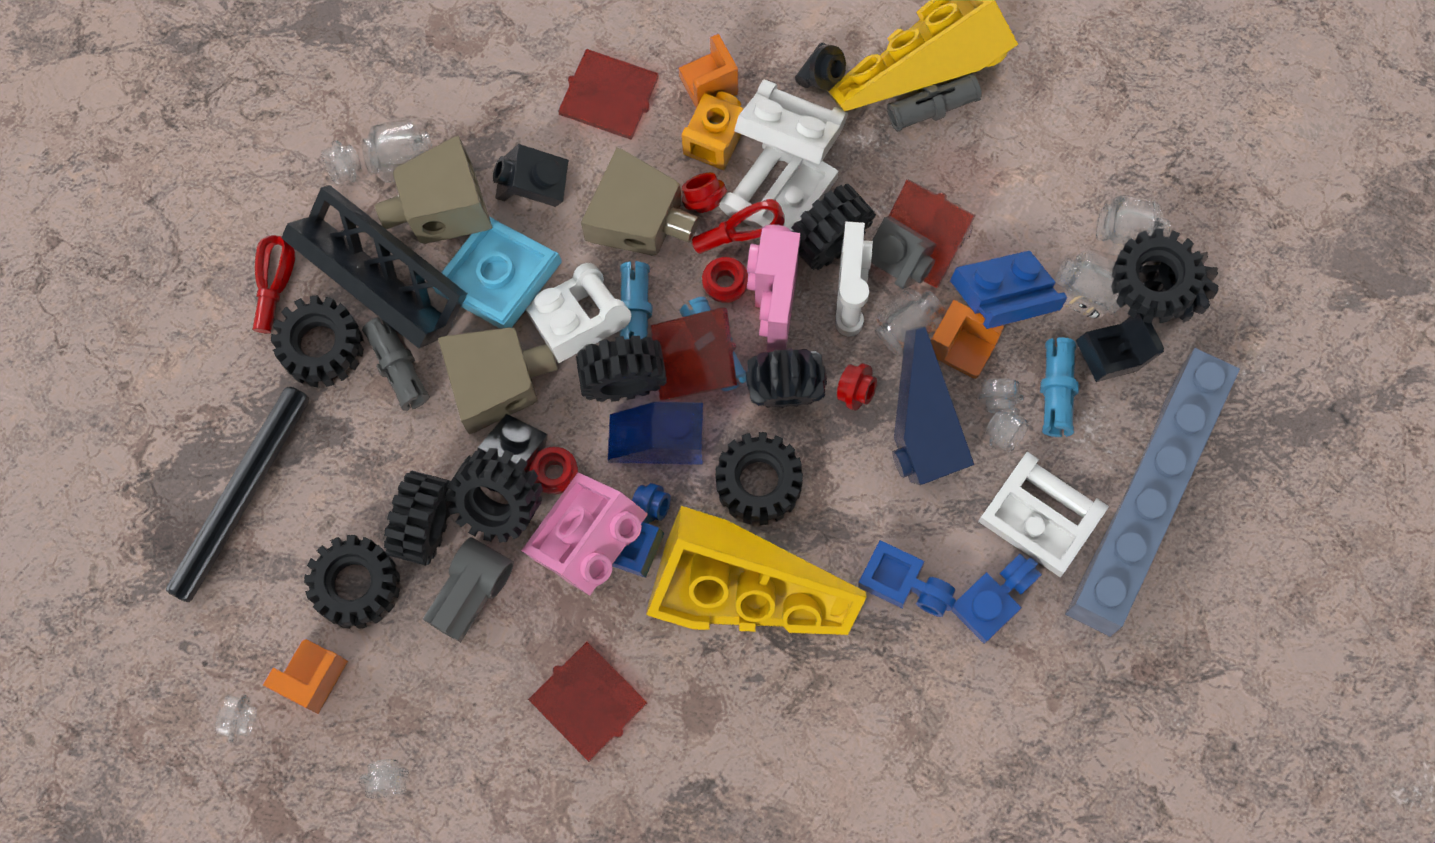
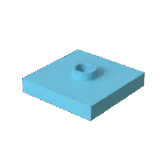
(500, 273)

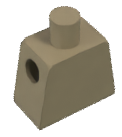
(437, 195)
(636, 208)
(492, 374)

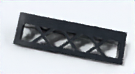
(372, 282)

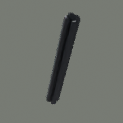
(237, 494)

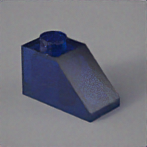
(658, 434)

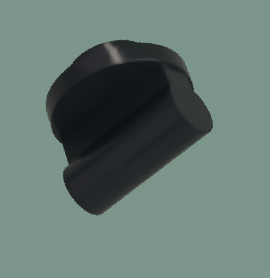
(823, 68)

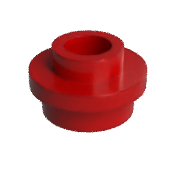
(703, 192)
(725, 267)
(856, 386)
(554, 456)

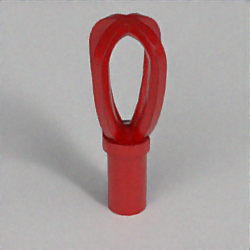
(726, 230)
(270, 296)

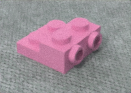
(773, 278)
(585, 533)

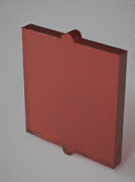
(608, 94)
(936, 220)
(696, 354)
(588, 701)

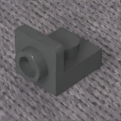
(902, 252)

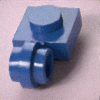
(640, 553)
(895, 574)
(988, 605)

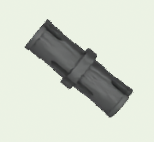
(934, 102)
(396, 364)

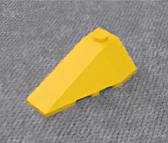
(943, 45)
(736, 578)

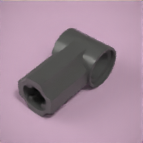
(475, 577)

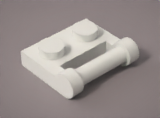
(790, 123)
(794, 189)
(853, 279)
(566, 324)
(1036, 526)

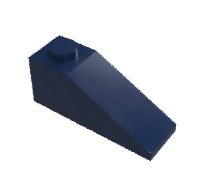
(926, 421)

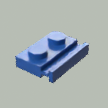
(1008, 289)

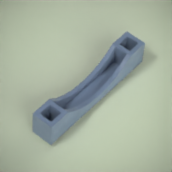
(1153, 493)

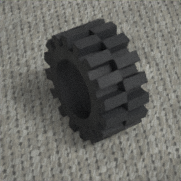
(824, 225)
(1162, 249)
(302, 320)
(621, 368)
(763, 450)
(506, 478)
(417, 518)
(332, 561)

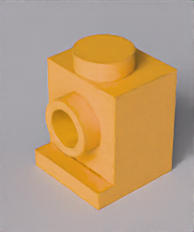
(709, 141)

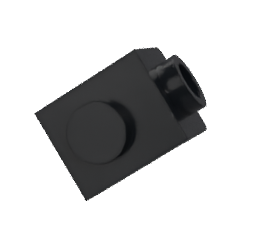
(531, 175)
(1120, 348)
(517, 438)

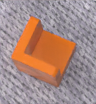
(710, 73)
(964, 340)
(308, 676)

